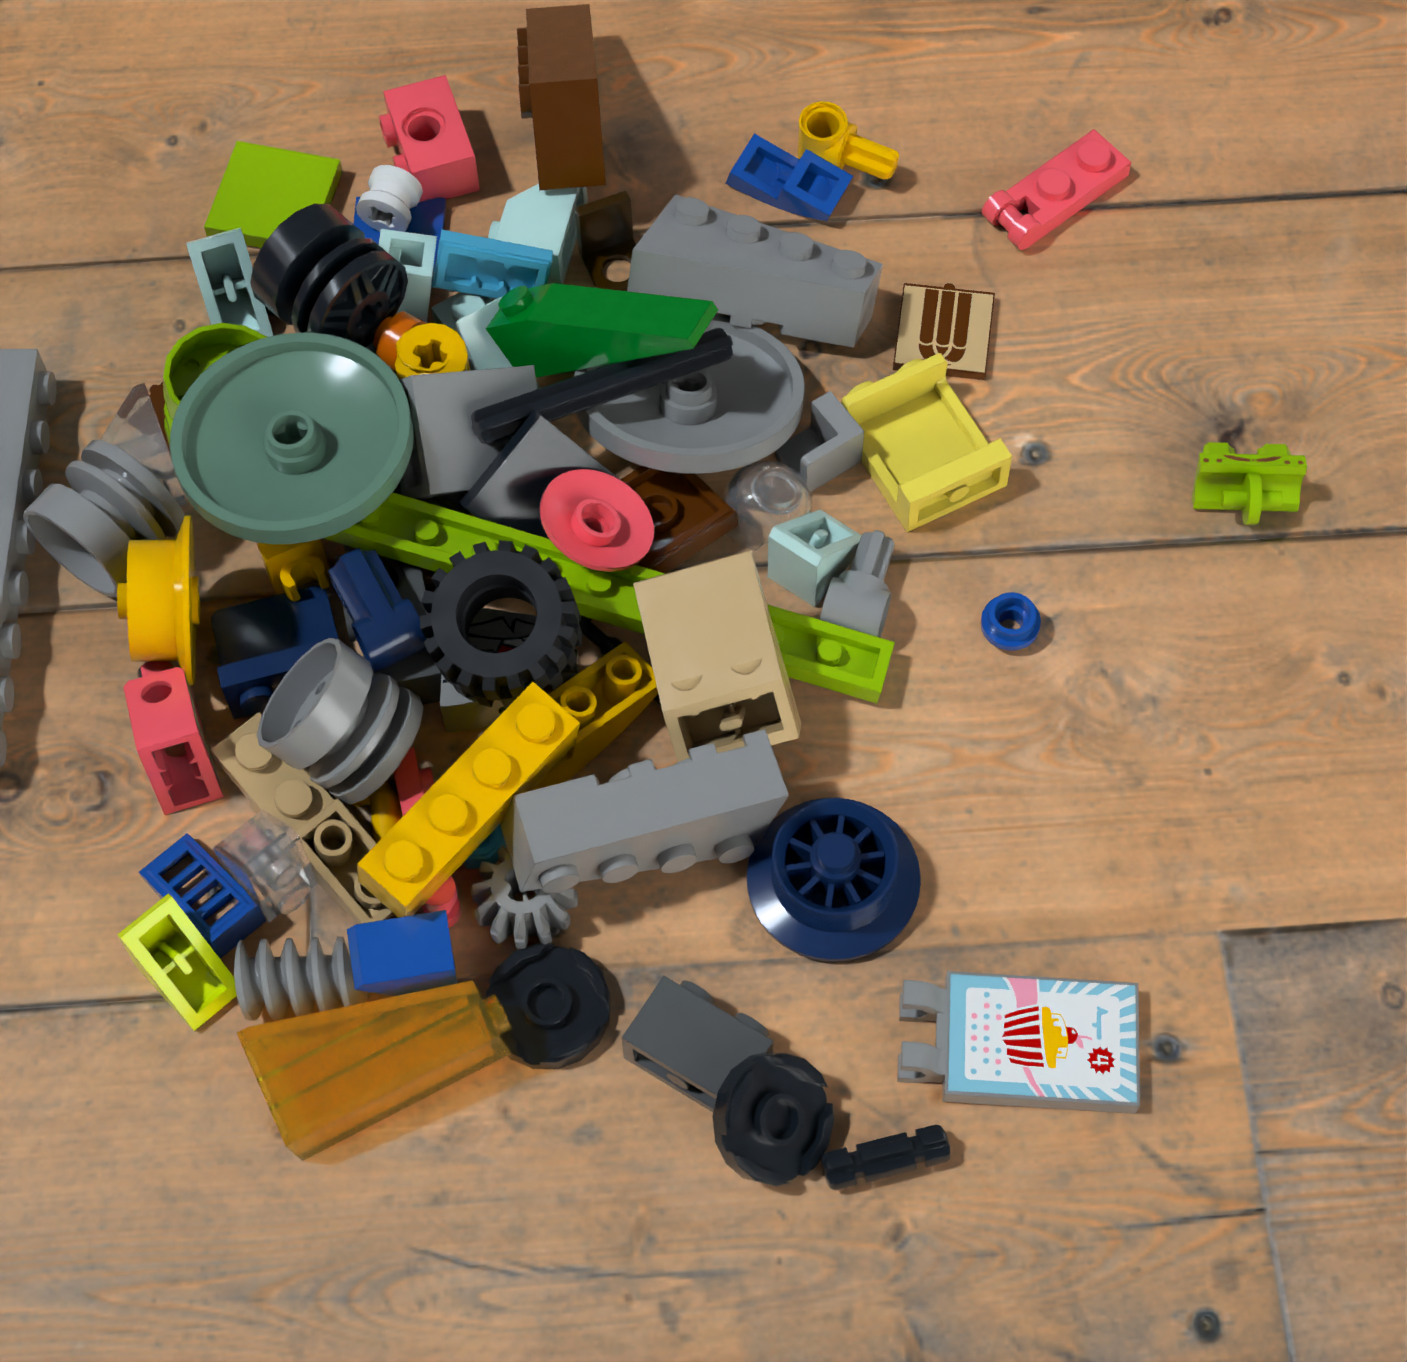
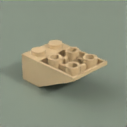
(716, 656)

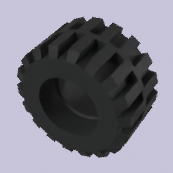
(486, 579)

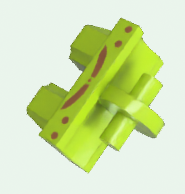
(1248, 481)

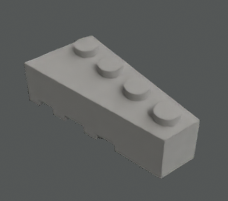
(756, 272)
(645, 818)

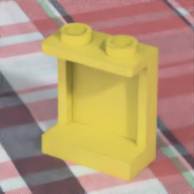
(924, 443)

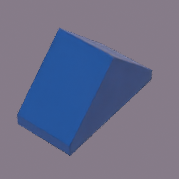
(402, 954)

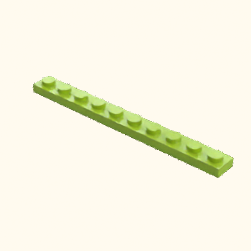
(432, 534)

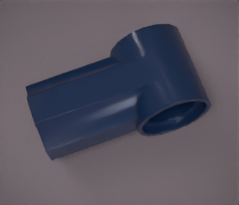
(382, 621)

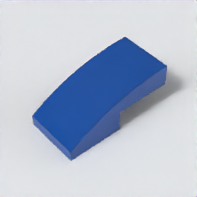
(795, 185)

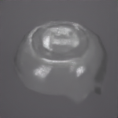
(764, 497)

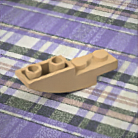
(325, 826)

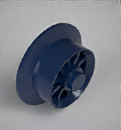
(833, 879)

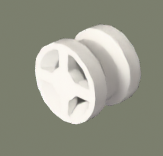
(389, 198)

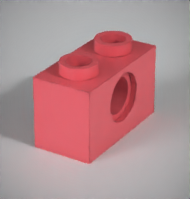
(430, 138)

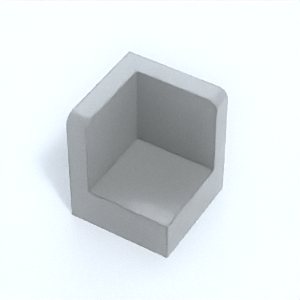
(827, 446)

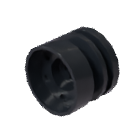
(328, 276)

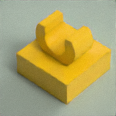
(294, 566)

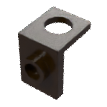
(604, 236)

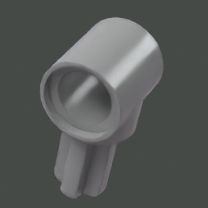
(859, 596)

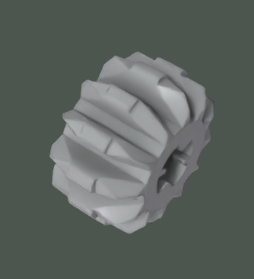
(514, 917)

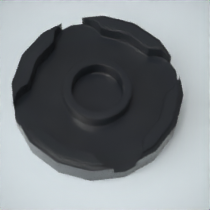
(553, 1004)
(772, 1118)

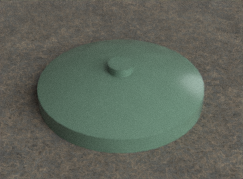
(292, 438)

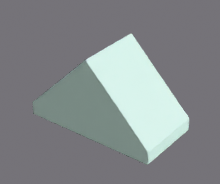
(224, 280)
(809, 553)

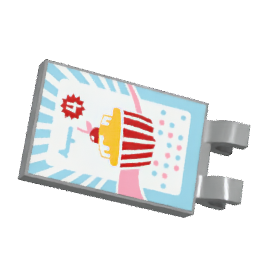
(1026, 1041)

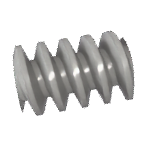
(294, 979)

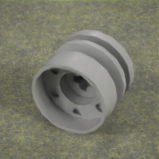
(108, 506)
(340, 721)

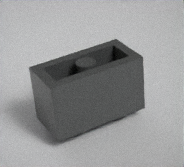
(691, 1040)

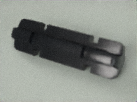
(886, 1157)

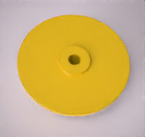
(162, 600)

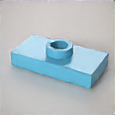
(488, 265)

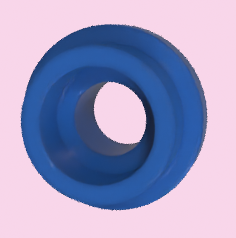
(1012, 607)

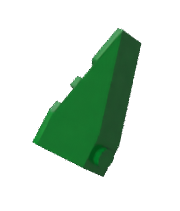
(588, 327)

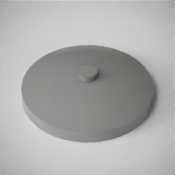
(711, 416)

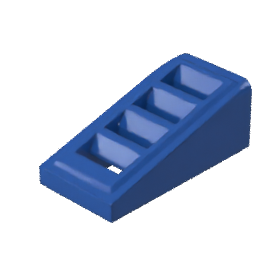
(229, 928)

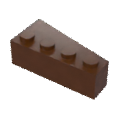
(562, 96)

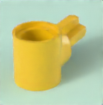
(829, 135)

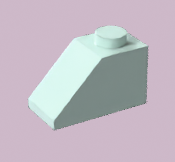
(543, 221)

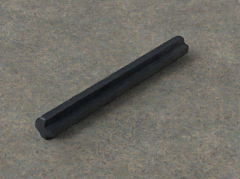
(599, 387)

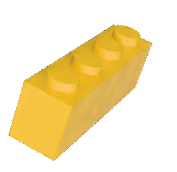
(467, 802)

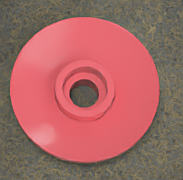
(596, 520)

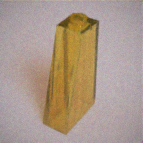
(370, 1059)

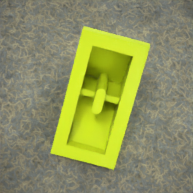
(179, 962)

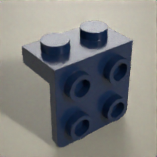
(264, 641)

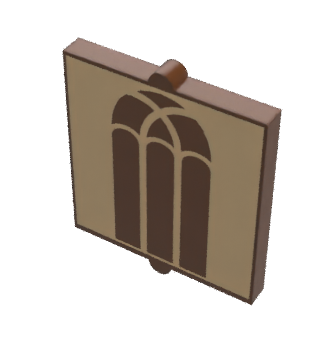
(945, 323)

